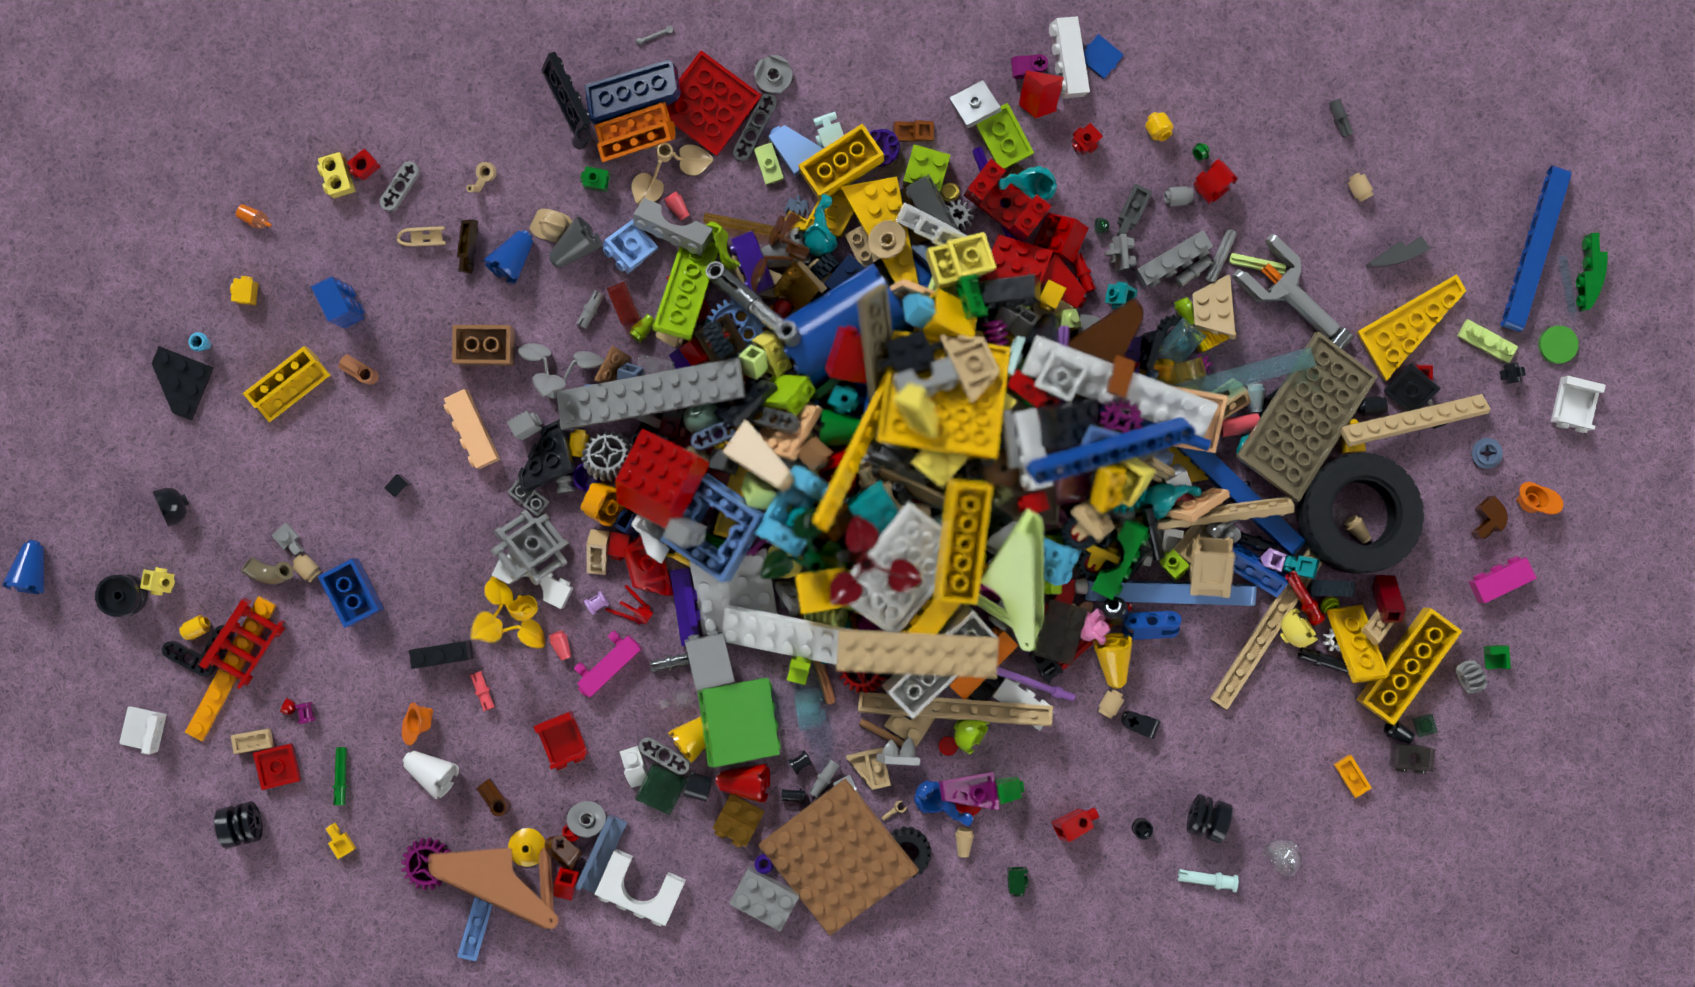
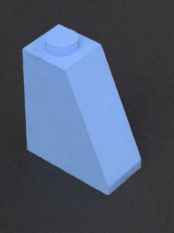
(792, 147)

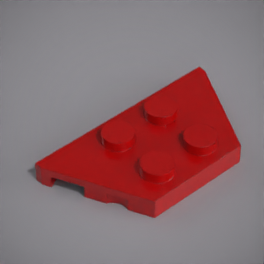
(645, 571)

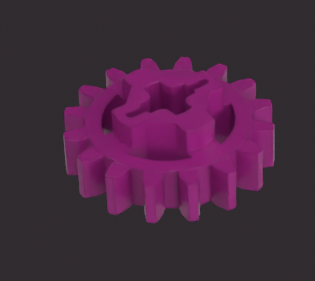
(1129, 416)

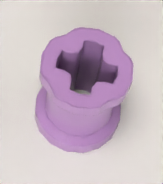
(596, 602)

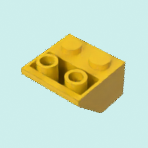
(1108, 487)

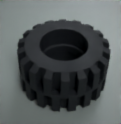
(920, 840)

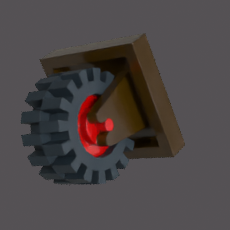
(720, 339)

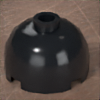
(171, 505)

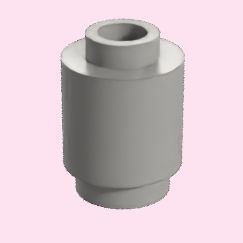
(1178, 196)

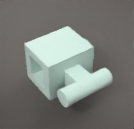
(829, 132)

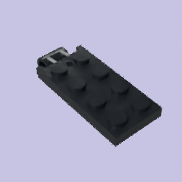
(567, 99)

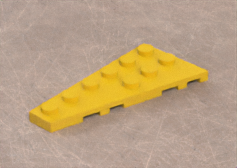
(1403, 329)

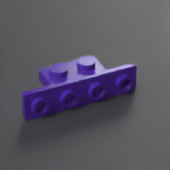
(684, 603)

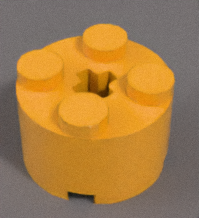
(601, 503)

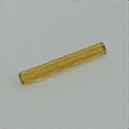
(738, 224)

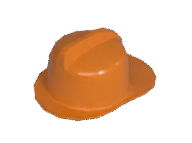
(1537, 498)
(416, 722)

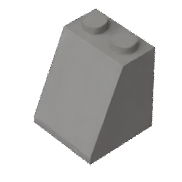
(709, 660)

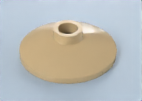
(881, 234)

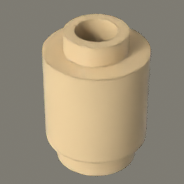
(1360, 187)
(306, 568)
(1111, 703)

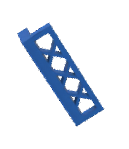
(1252, 569)

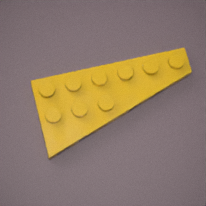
(876, 203)

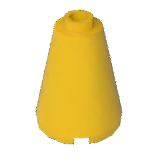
(1114, 658)
(689, 738)

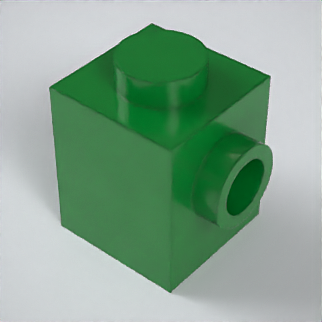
(595, 179)

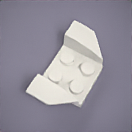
(651, 536)

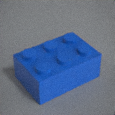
(338, 302)
(351, 592)

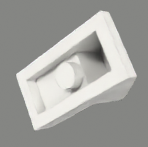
(634, 766)

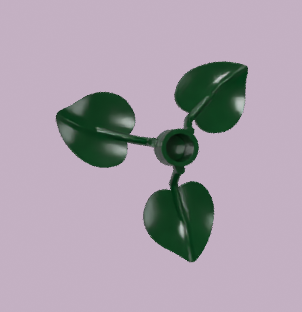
(779, 564)

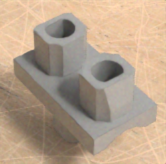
(1119, 252)
(1224, 530)

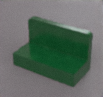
(825, 391)

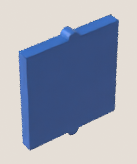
(1101, 56)

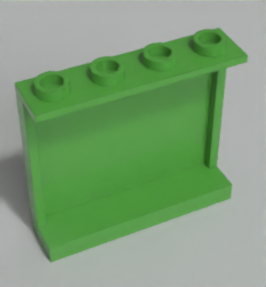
(738, 722)

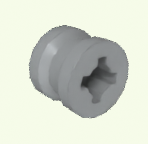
(565, 484)

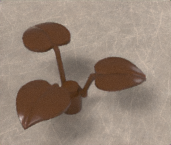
(793, 249)

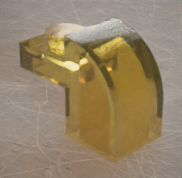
(1182, 371)

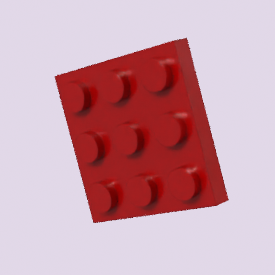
(1017, 259)

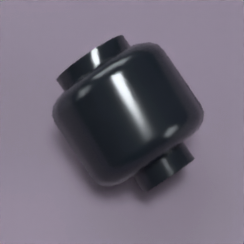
(1115, 610)

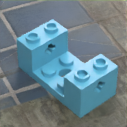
(802, 494)

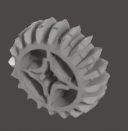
(592, 455)

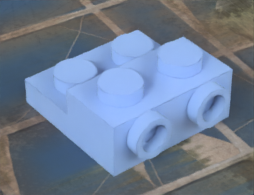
(629, 247)

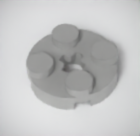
(775, 85)

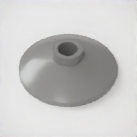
(586, 811)

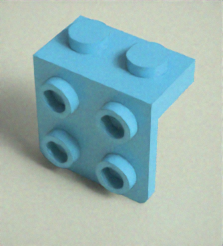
(1058, 562)

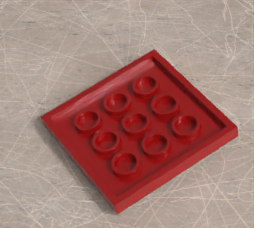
(711, 103)

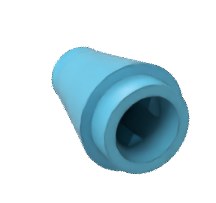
(199, 342)

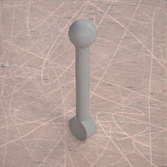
(669, 29)

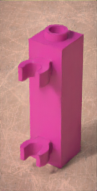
(608, 666)

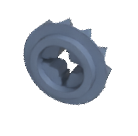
(1493, 447)

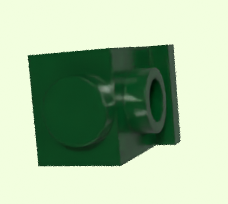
(1017, 881)

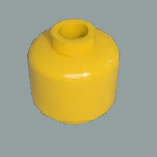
(1159, 126)

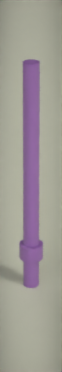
(1055, 691)

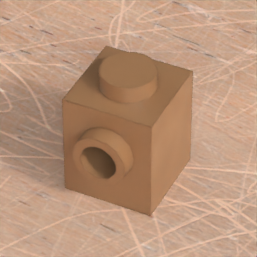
(815, 454)

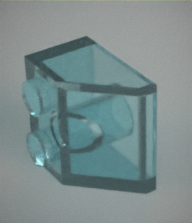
(808, 708)

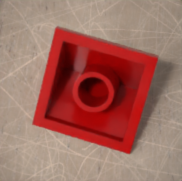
(1040, 93)

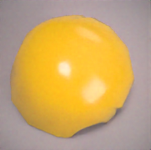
(522, 608)

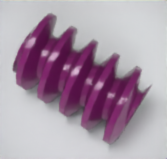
(996, 333)

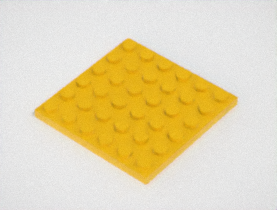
(961, 425)

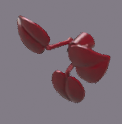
(862, 536)

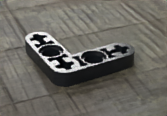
(197, 669)

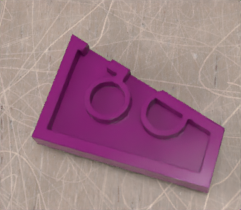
(971, 790)

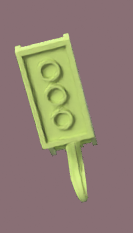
(1018, 578)

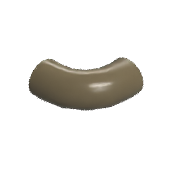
(267, 573)

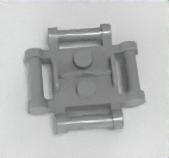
(530, 546)

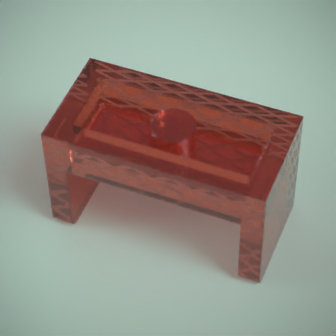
(623, 303)

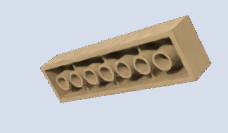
(917, 653)

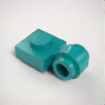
(1304, 567)

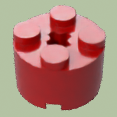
(1215, 181)

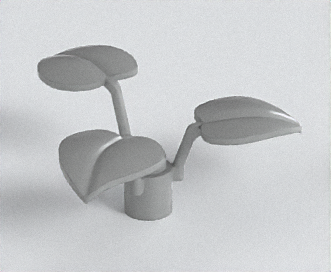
(549, 384)

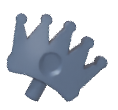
(797, 205)

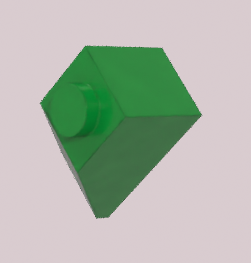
(1009, 789)

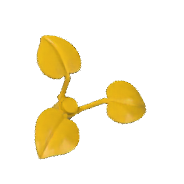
(489, 628)

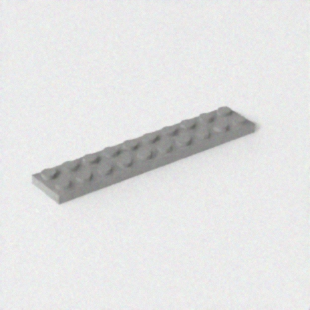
(651, 394)

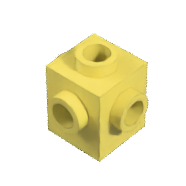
(157, 581)

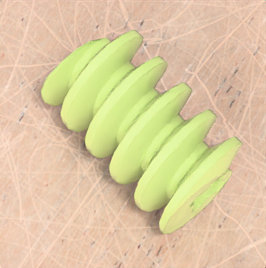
(834, 617)

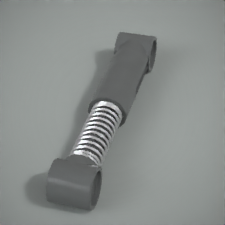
(752, 303)

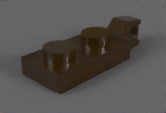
(466, 245)

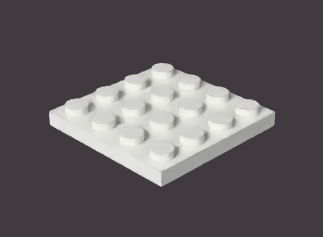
(744, 590)

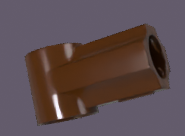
(492, 796)

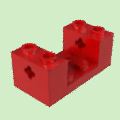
(1023, 211)

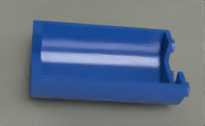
(823, 316)

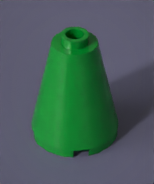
(837, 429)

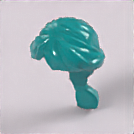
(1032, 182)
(818, 236)
(1164, 496)

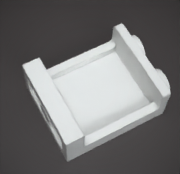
(1576, 403)

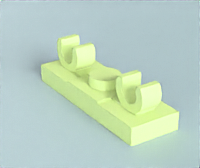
(1487, 341)

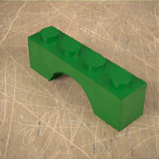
(1131, 538)

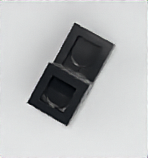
(986, 688)

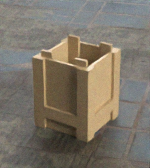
(1211, 566)

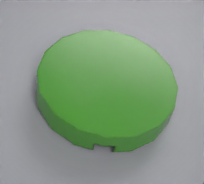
(1558, 344)

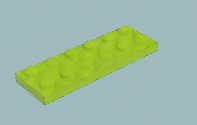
(684, 293)

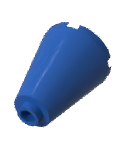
(510, 256)
(27, 569)

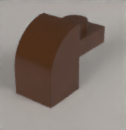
(1494, 517)

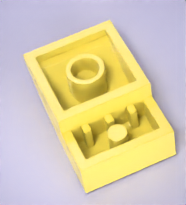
(960, 258)

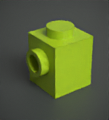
(1174, 565)

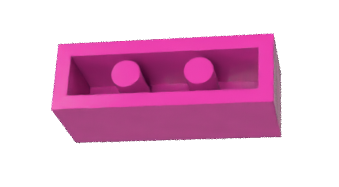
(1502, 579)

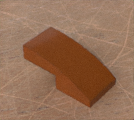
(914, 131)
(1121, 377)

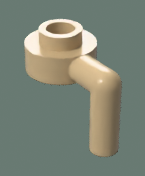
(482, 177)

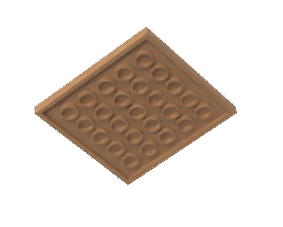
(838, 857)

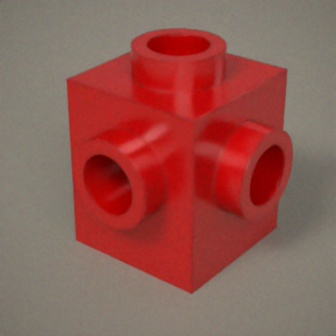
(1088, 133)

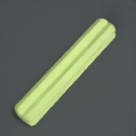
(1255, 263)

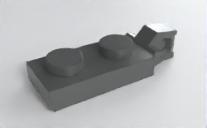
(1133, 208)

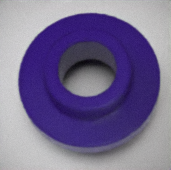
(764, 870)

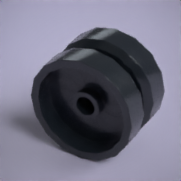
(120, 595)

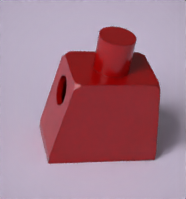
(1070, 828)

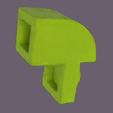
(799, 670)

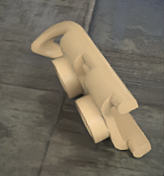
(417, 236)

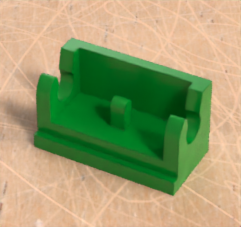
(971, 297)

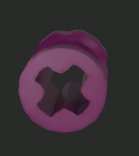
(301, 712)

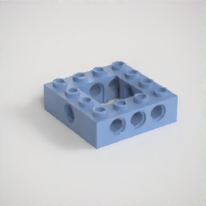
(725, 561)

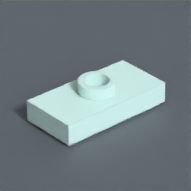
(1015, 354)

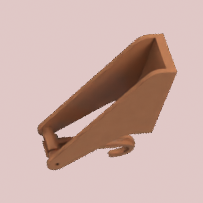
(492, 879)

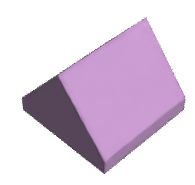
(1273, 560)

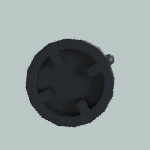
(698, 786)

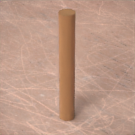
(881, 732)

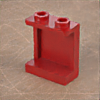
(562, 740)

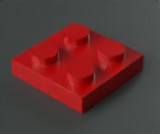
(277, 766)

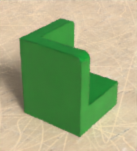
(1497, 657)

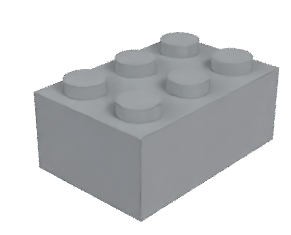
(764, 898)

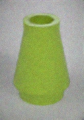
(1185, 309)
(642, 328)

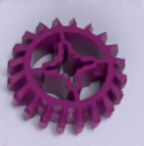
(422, 858)

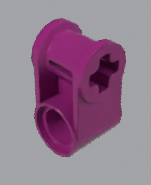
(1022, 63)

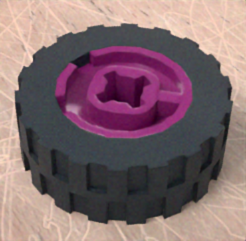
(1332, 588)

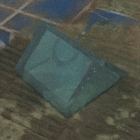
(1181, 341)

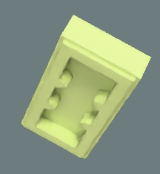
(768, 163)

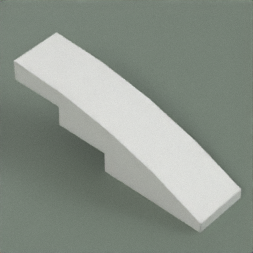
(927, 225)

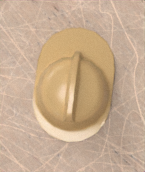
(549, 224)

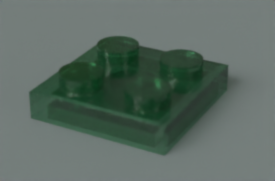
(661, 789)

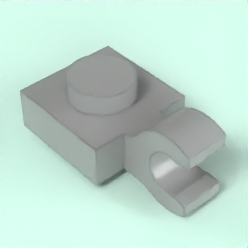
(287, 538)

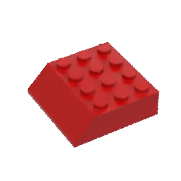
(659, 479)

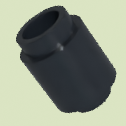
(1373, 406)

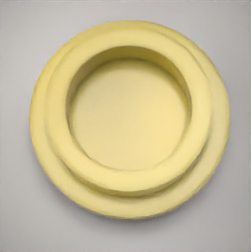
(949, 192)

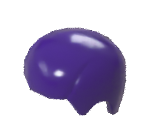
(582, 480)

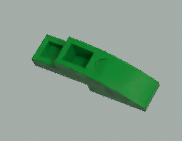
(1592, 279)

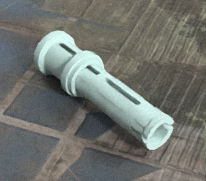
(1218, 880)

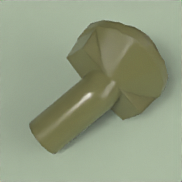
(1004, 493)

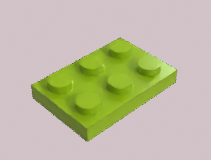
(1005, 138)

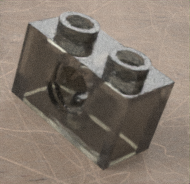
(1423, 758)

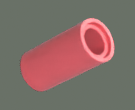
(1239, 425)

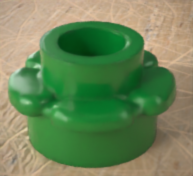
(1201, 151)

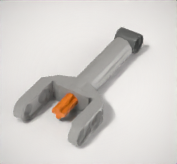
(1287, 288)

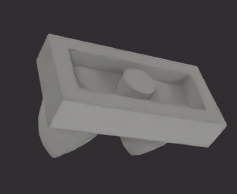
(788, 596)
(906, 757)

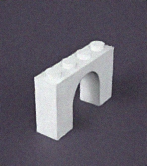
(612, 889)

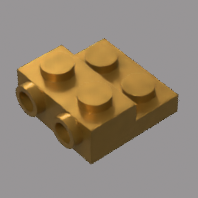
(738, 820)

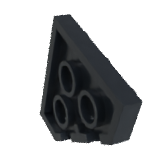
(181, 380)
(547, 459)

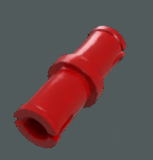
(1083, 273)

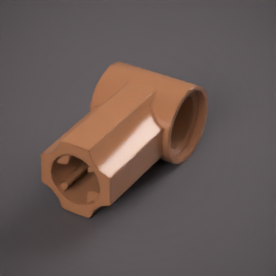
(358, 369)

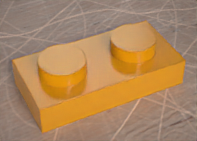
(1352, 776)

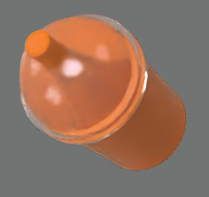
(253, 217)

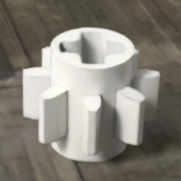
(1330, 642)

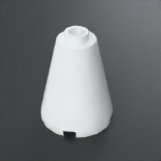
(431, 772)

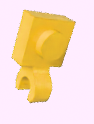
(341, 843)

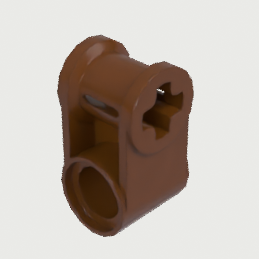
(565, 853)

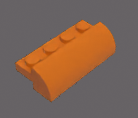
(634, 132)

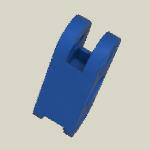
(1152, 625)

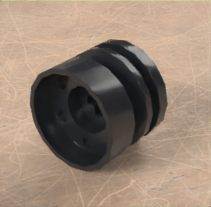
(1209, 818)
(238, 825)

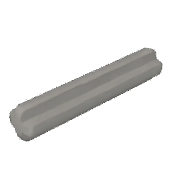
(1221, 255)
(1010, 440)

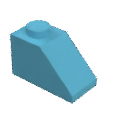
(918, 309)

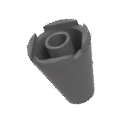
(575, 243)

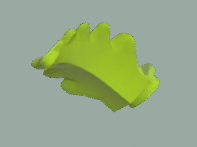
(721, 237)

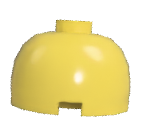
(1297, 630)

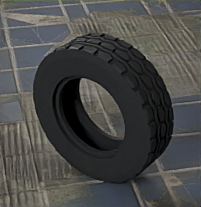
(1403, 514)

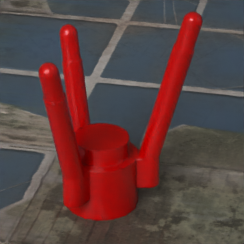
(641, 614)

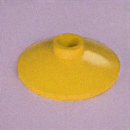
(530, 838)

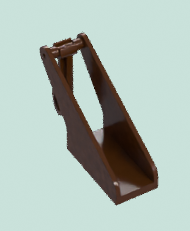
(1110, 334)

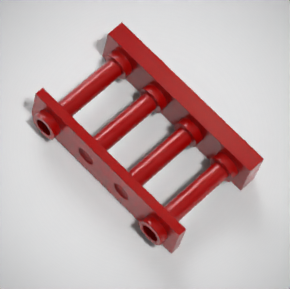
(233, 626)

